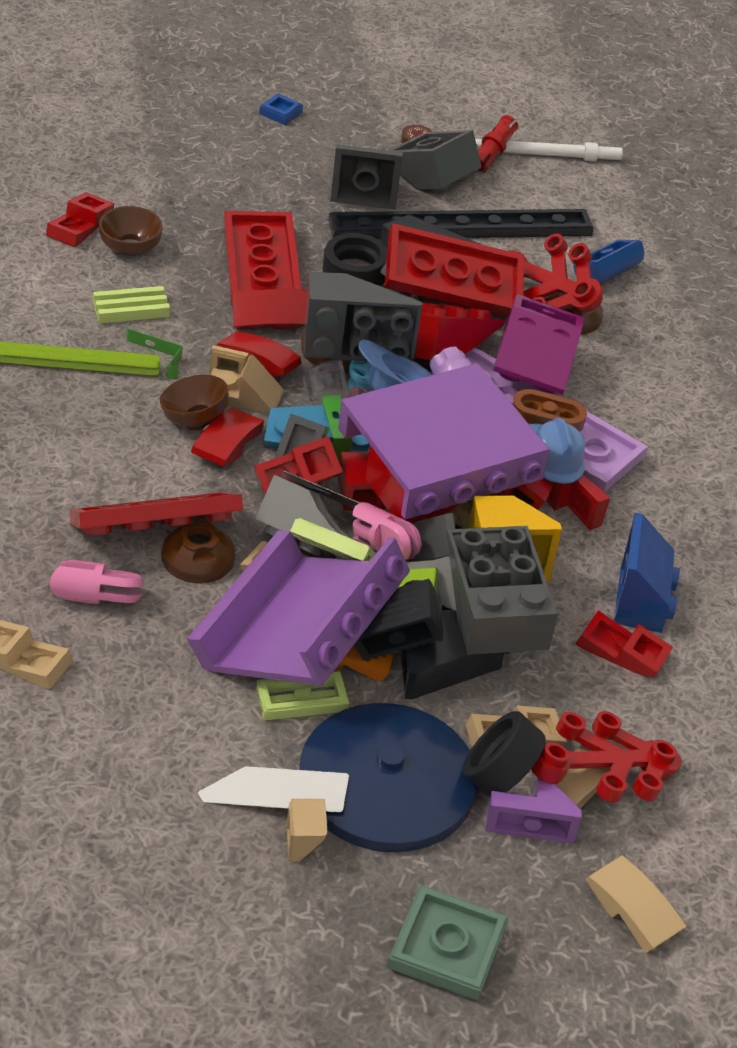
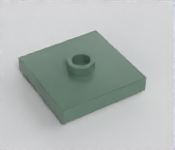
(448, 942)

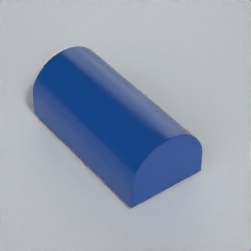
(615, 259)

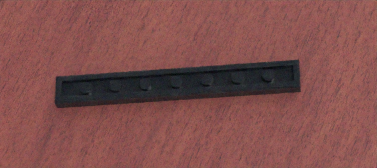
(473, 222)

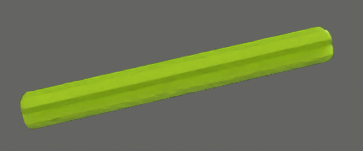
(79, 359)

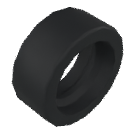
(356, 247)
(504, 753)

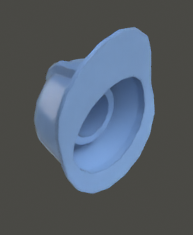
(387, 367)
(566, 450)

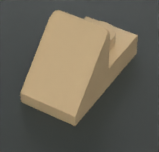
(253, 388)

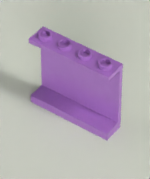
(446, 438)
(296, 612)

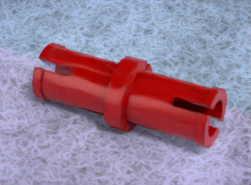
(495, 141)

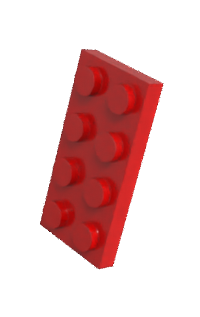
(261, 251)
(453, 270)
(170, 511)

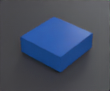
(281, 109)

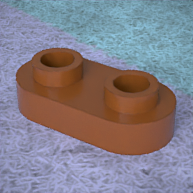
(543, 407)

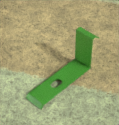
(160, 345)
(332, 404)

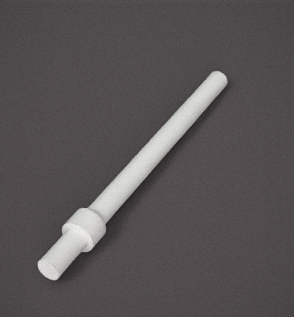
(588, 151)

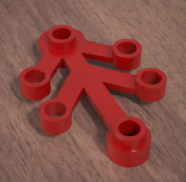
(582, 295)
(655, 757)

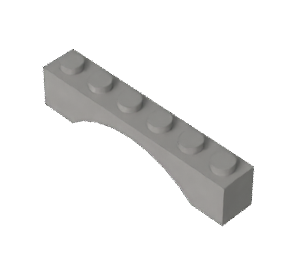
(290, 501)

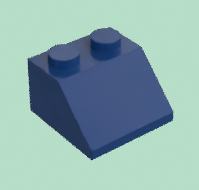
(646, 579)

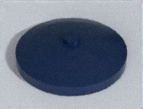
(402, 776)

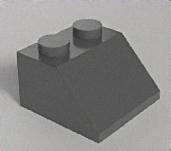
(439, 159)
(366, 176)

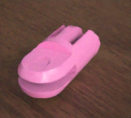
(376, 526)
(93, 583)

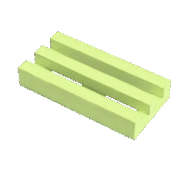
(131, 304)
(331, 541)
(302, 701)

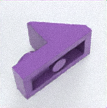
(544, 815)

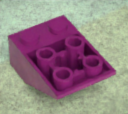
(538, 345)

